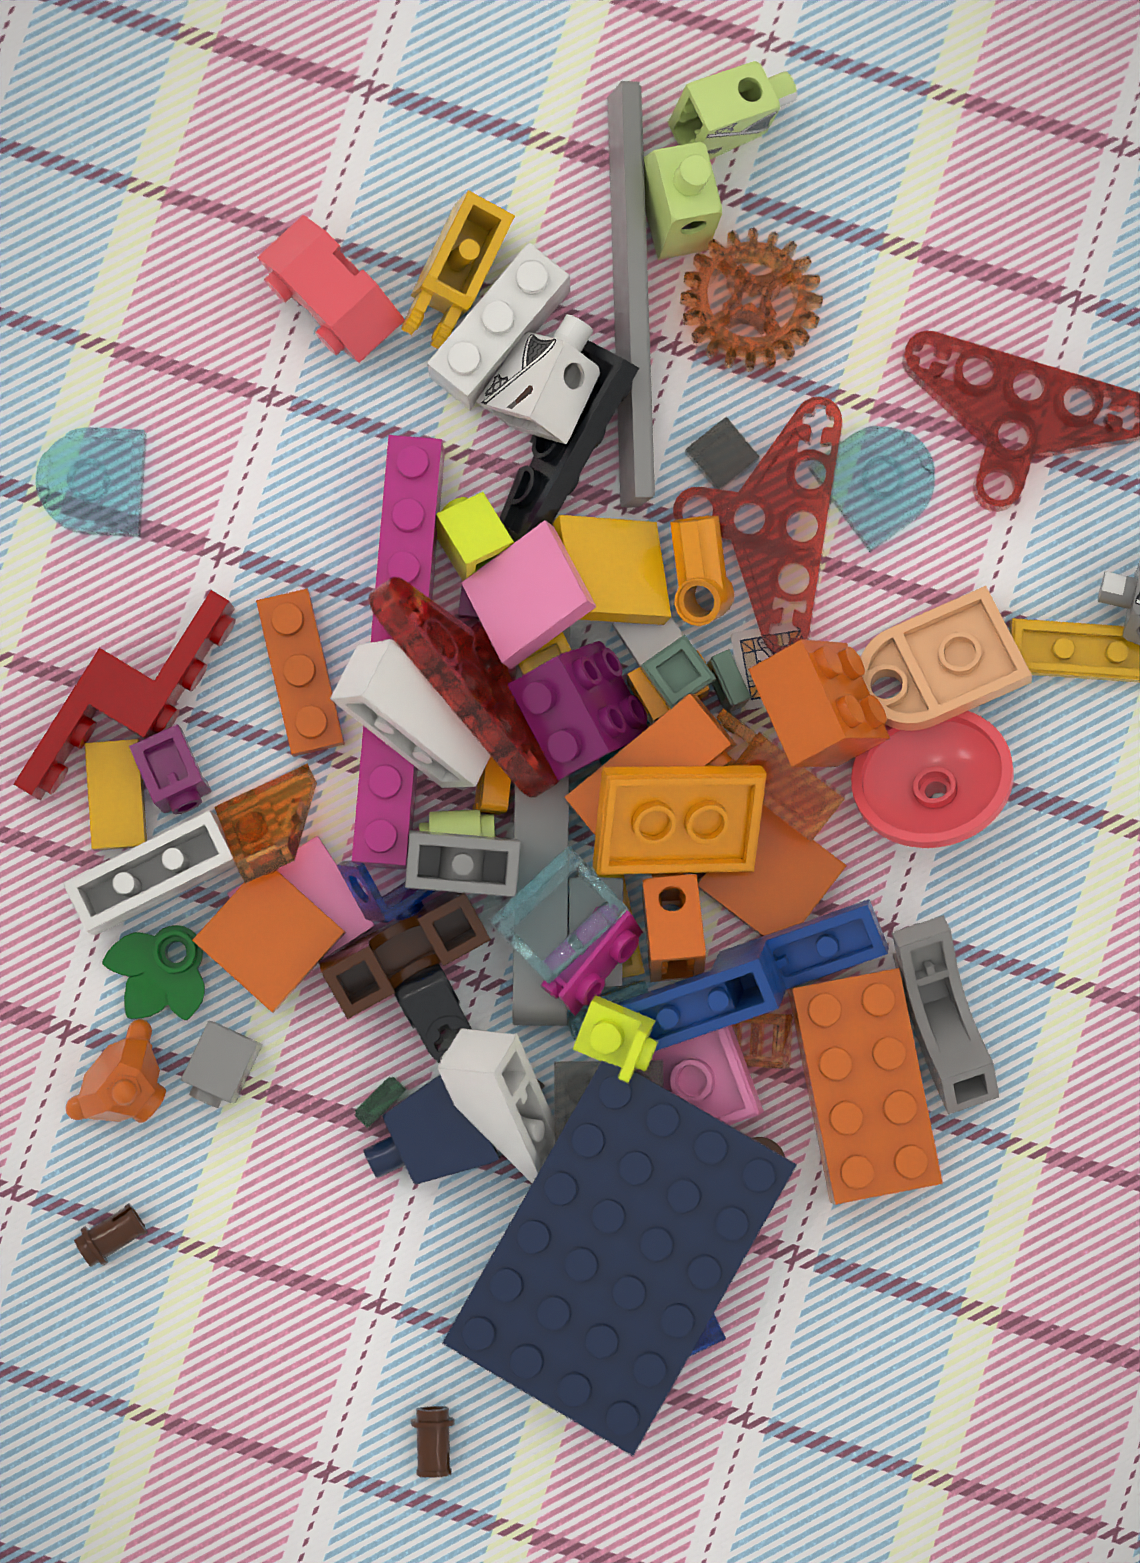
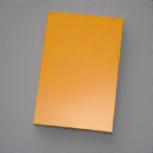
(678, 819)

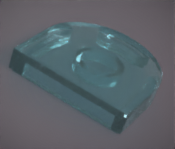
(95, 481)
(880, 482)

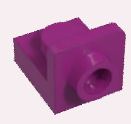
(170, 771)

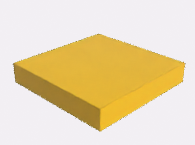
(619, 567)

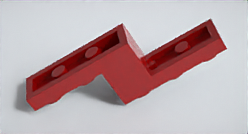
(126, 696)

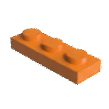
(300, 672)

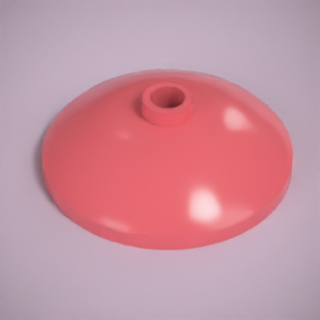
(957, 758)

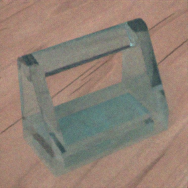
(535, 892)

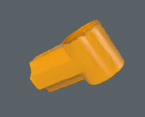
(700, 563)

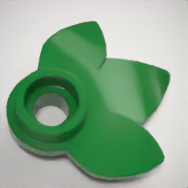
(153, 977)

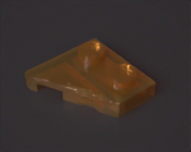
(268, 822)

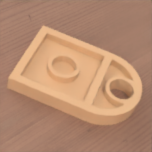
(945, 662)

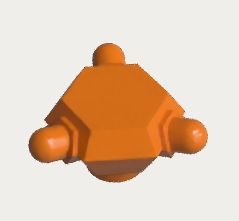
(121, 1081)

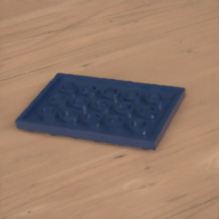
(619, 1255)

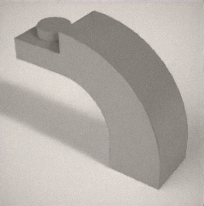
(942, 1015)

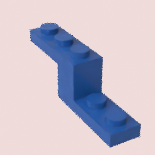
(756, 974)

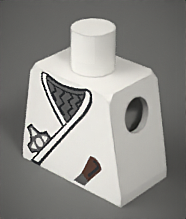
(544, 382)

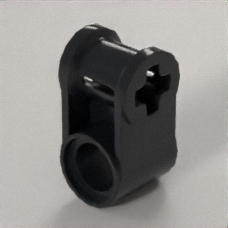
(431, 1007)

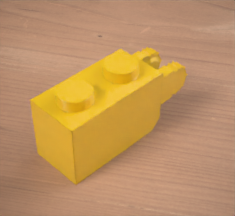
(458, 264)

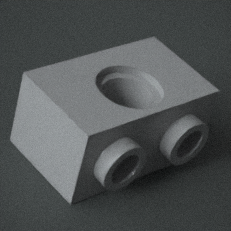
(462, 863)

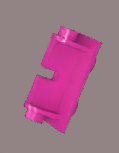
(588, 972)

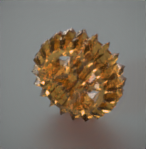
(784, 272)

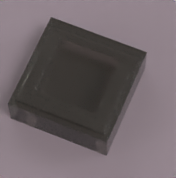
(722, 454)

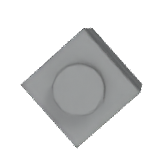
(220, 1064)

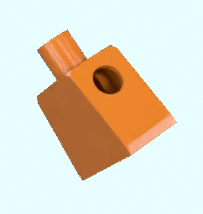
(673, 937)

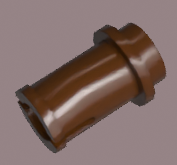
(110, 1235)
(433, 1441)

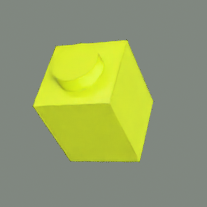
(471, 533)

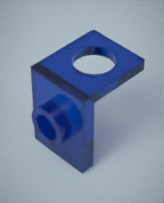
(396, 904)

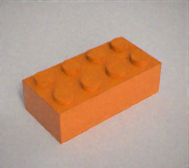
(865, 1086)

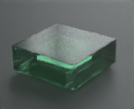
(381, 1101)

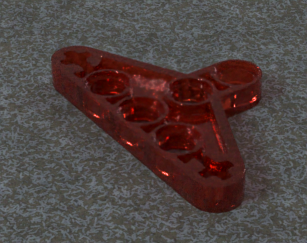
(989, 406)
(780, 497)
(467, 676)

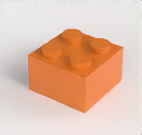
(820, 703)

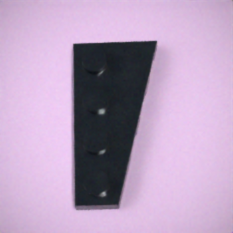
(556, 466)

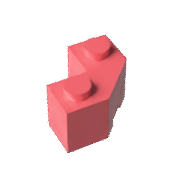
(345, 302)

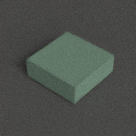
(677, 672)
(729, 683)

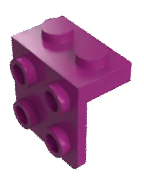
(579, 707)

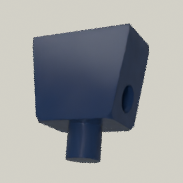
(429, 1138)

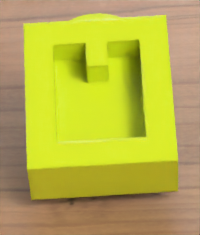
(616, 1037)

